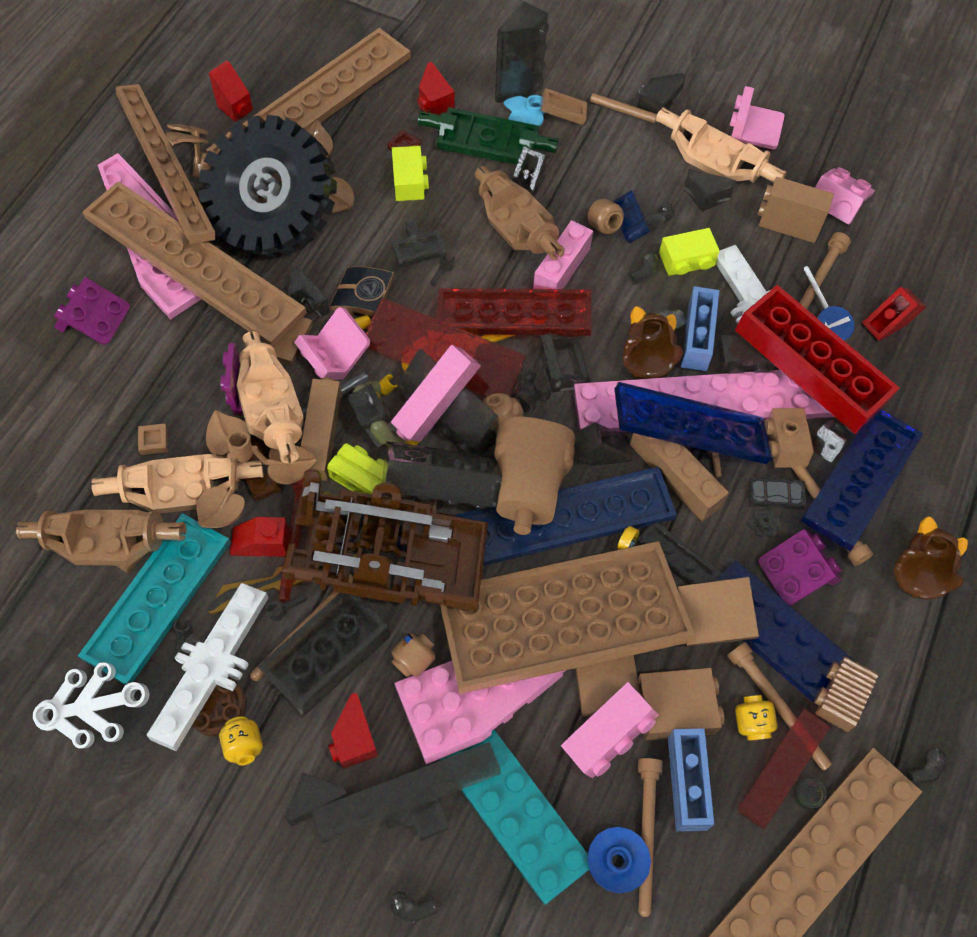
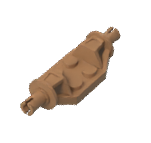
(518, 214)
(101, 535)

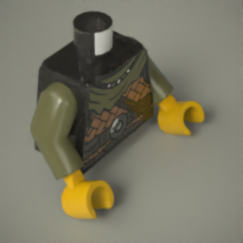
(374, 413)

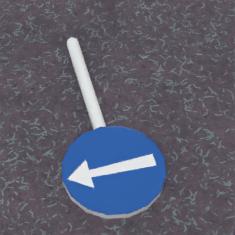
(833, 317)

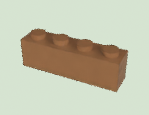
(682, 474)

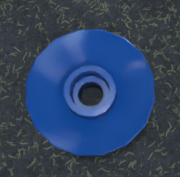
(630, 848)

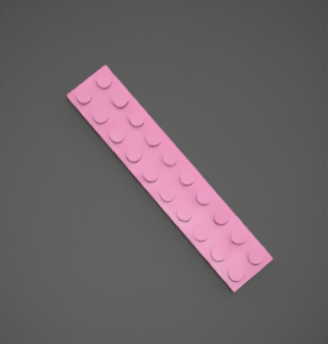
(743, 392)

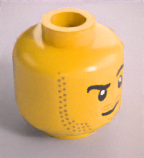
(756, 718)
(240, 740)

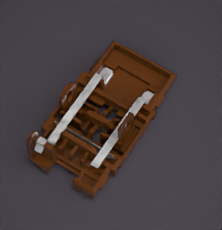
(440, 558)

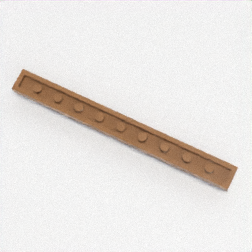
(165, 165)

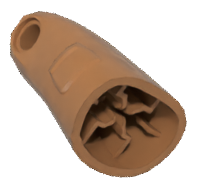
(532, 464)

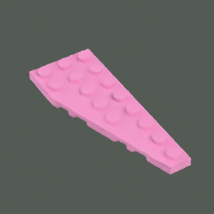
(163, 290)
(454, 721)

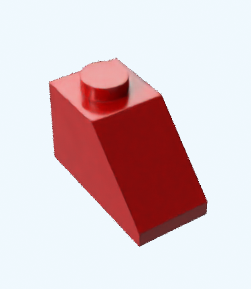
(230, 92)
(435, 92)
(894, 313)
(260, 537)
(352, 736)

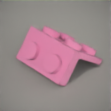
(755, 124)
(848, 193)
(335, 347)

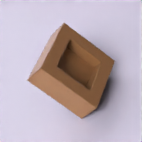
(153, 439)

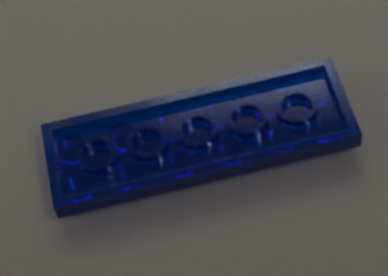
(691, 423)
(862, 479)
(787, 638)

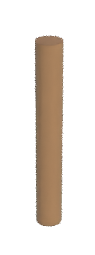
(624, 108)

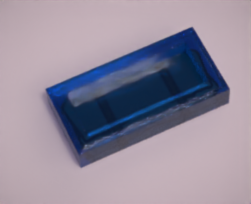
(634, 222)

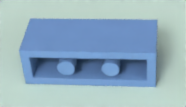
(700, 328)
(690, 780)

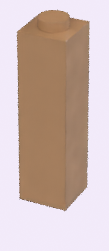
(322, 421)

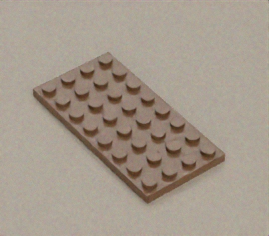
(567, 617)

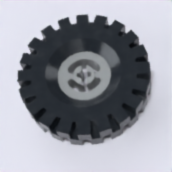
(248, 166)

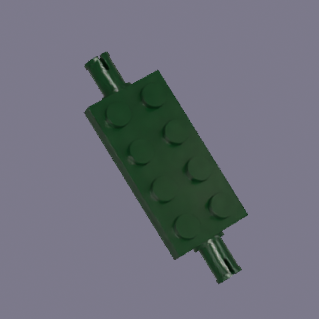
(485, 135)

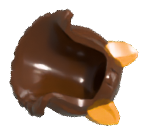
(651, 345)
(930, 562)

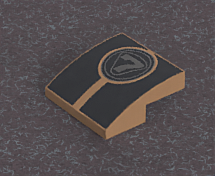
(362, 290)

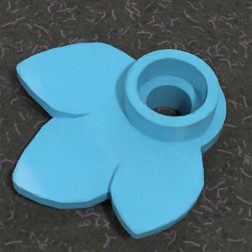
(525, 109)

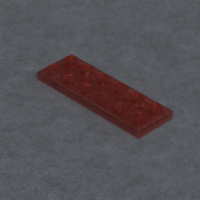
(516, 311)
(403, 331)

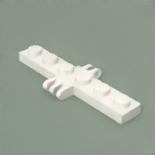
(740, 278)
(208, 666)

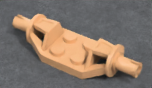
(717, 151)
(268, 398)
(173, 482)

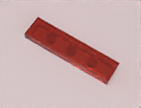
(783, 769)

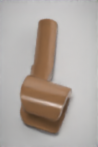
(716, 463)

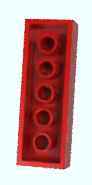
(816, 359)

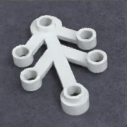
(86, 705)

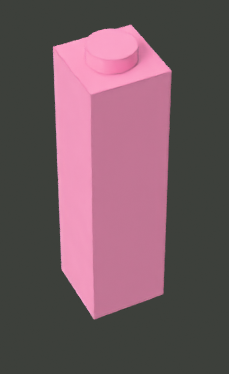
(435, 394)

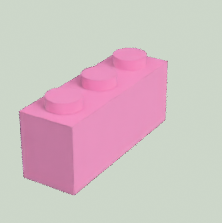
(556, 273)
(610, 731)

